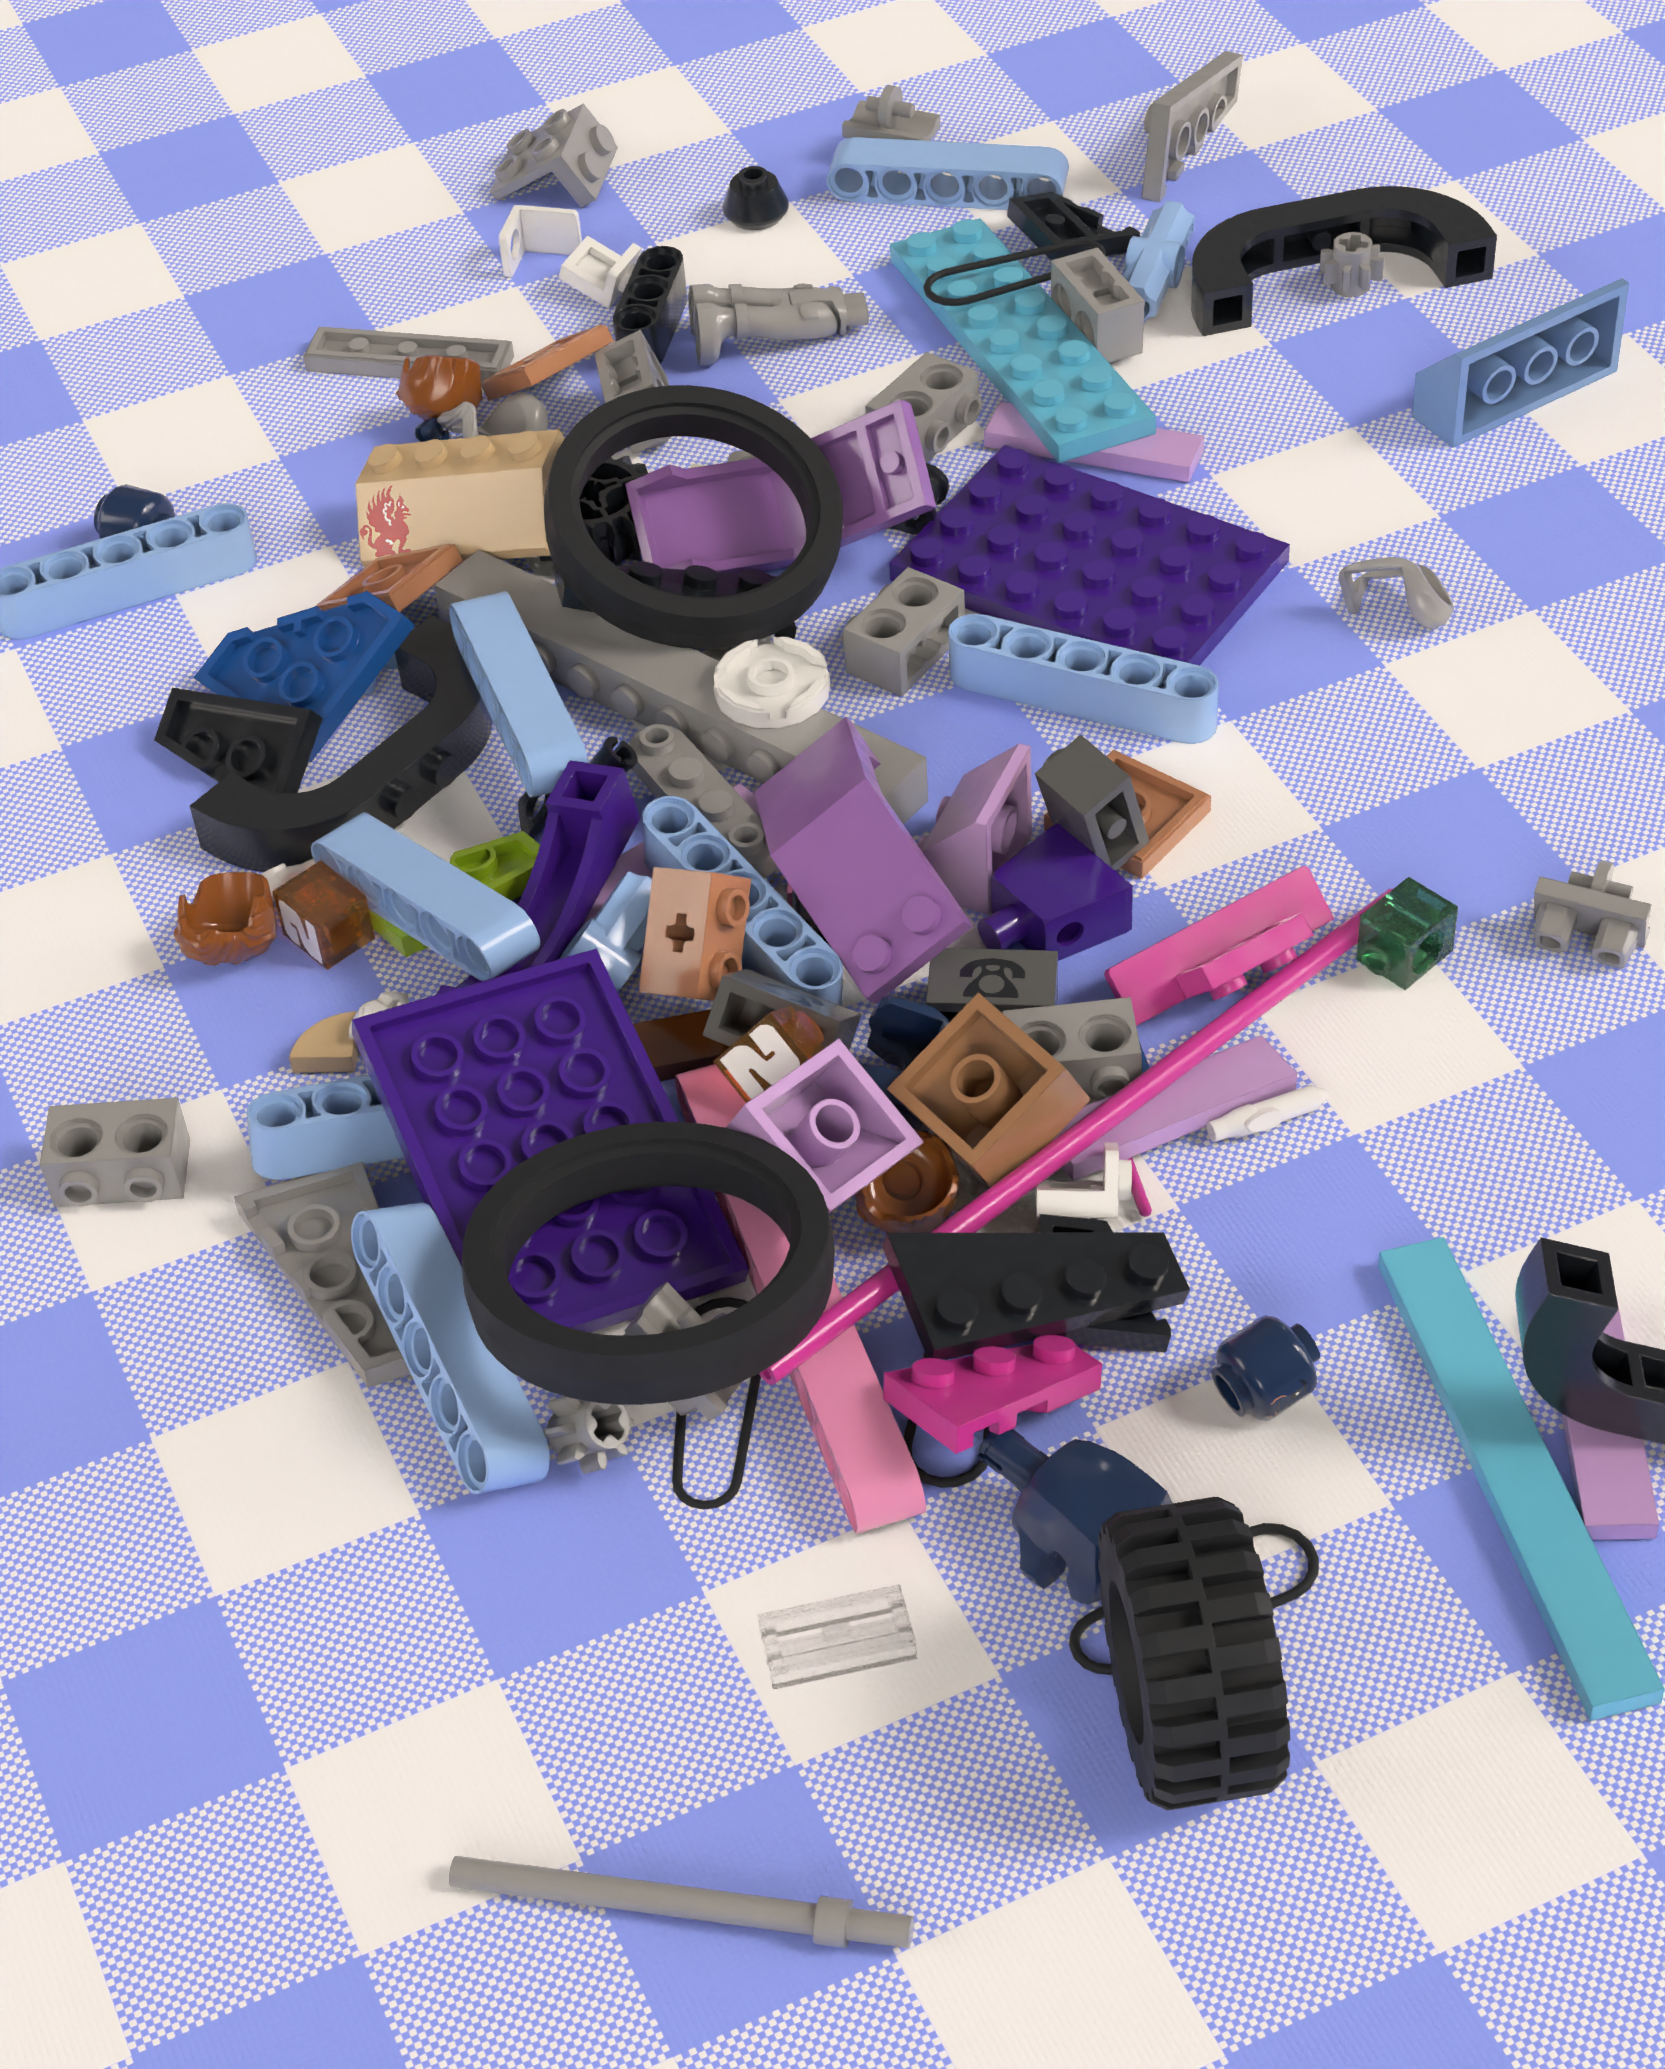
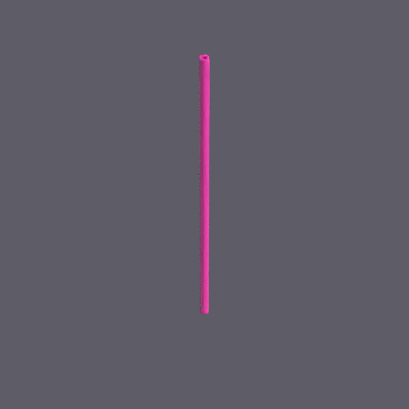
(1083, 1133)

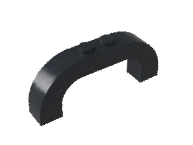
(1291, 235)
(390, 783)
(1598, 1380)

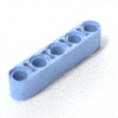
(924, 168)
(125, 570)
(1083, 678)
(516, 690)
(429, 897)
(776, 936)
(319, 1129)
(464, 1387)

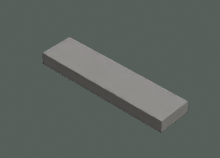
(384, 352)

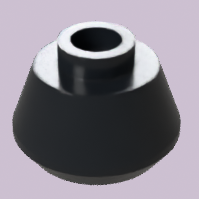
(755, 199)

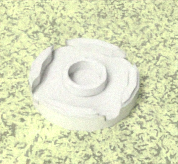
(771, 683)

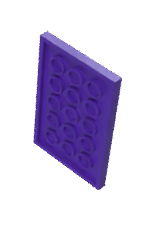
(1093, 558)
(517, 1068)

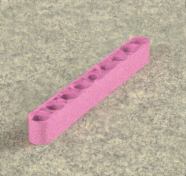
(838, 1382)

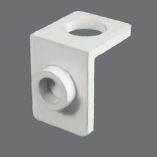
(537, 231)

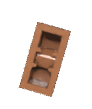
(693, 932)

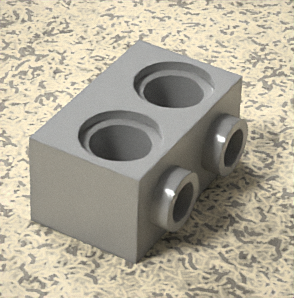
(1099, 303)
(630, 367)
(941, 397)
(902, 631)
(1089, 1039)
(115, 1152)

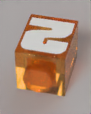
(324, 914)
(770, 1051)

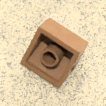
(989, 1091)

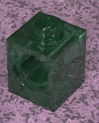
(1406, 933)

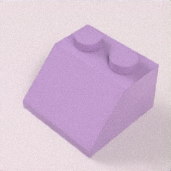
(982, 827)
(831, 1123)

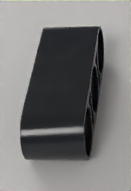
(653, 299)

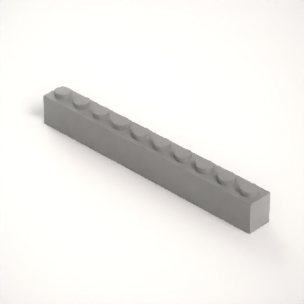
(664, 683)

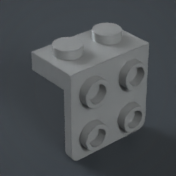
(569, 146)

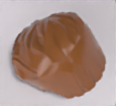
(439, 384)
(227, 920)
(914, 1192)

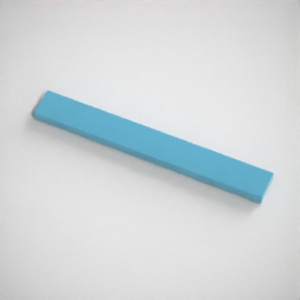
(1521, 1482)

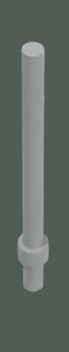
(829, 1921)

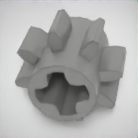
(1351, 264)
(587, 1432)

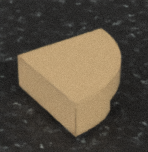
(326, 1047)

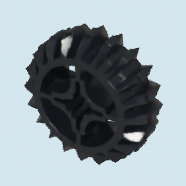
(608, 510)

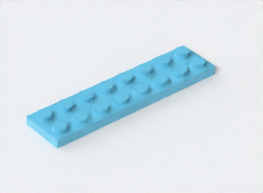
(1025, 344)

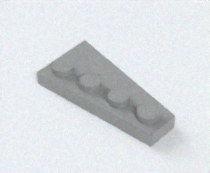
(1182, 118)
(309, 1238)

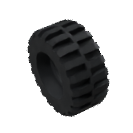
(1194, 1653)

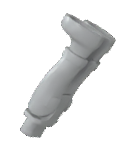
(769, 313)

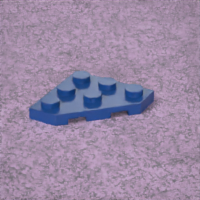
(310, 659)

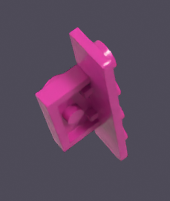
(1223, 946)

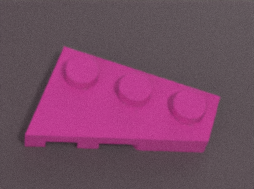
(991, 1387)

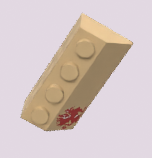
(459, 493)

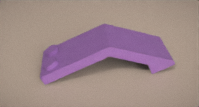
(749, 518)
(856, 863)

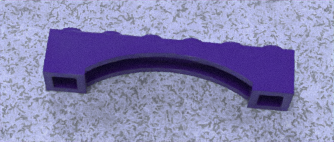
(581, 842)

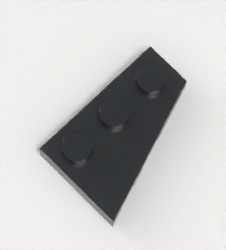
(240, 736)

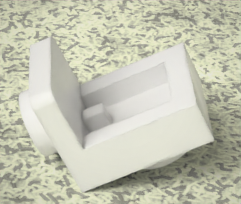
(599, 270)
(1088, 1197)

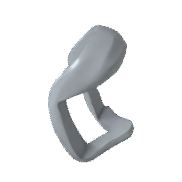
(513, 415)
(1424, 591)

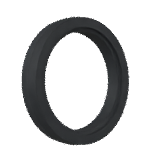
(713, 416)
(662, 1364)

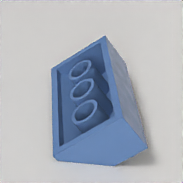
(1522, 367)

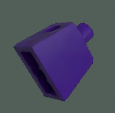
(1056, 898)

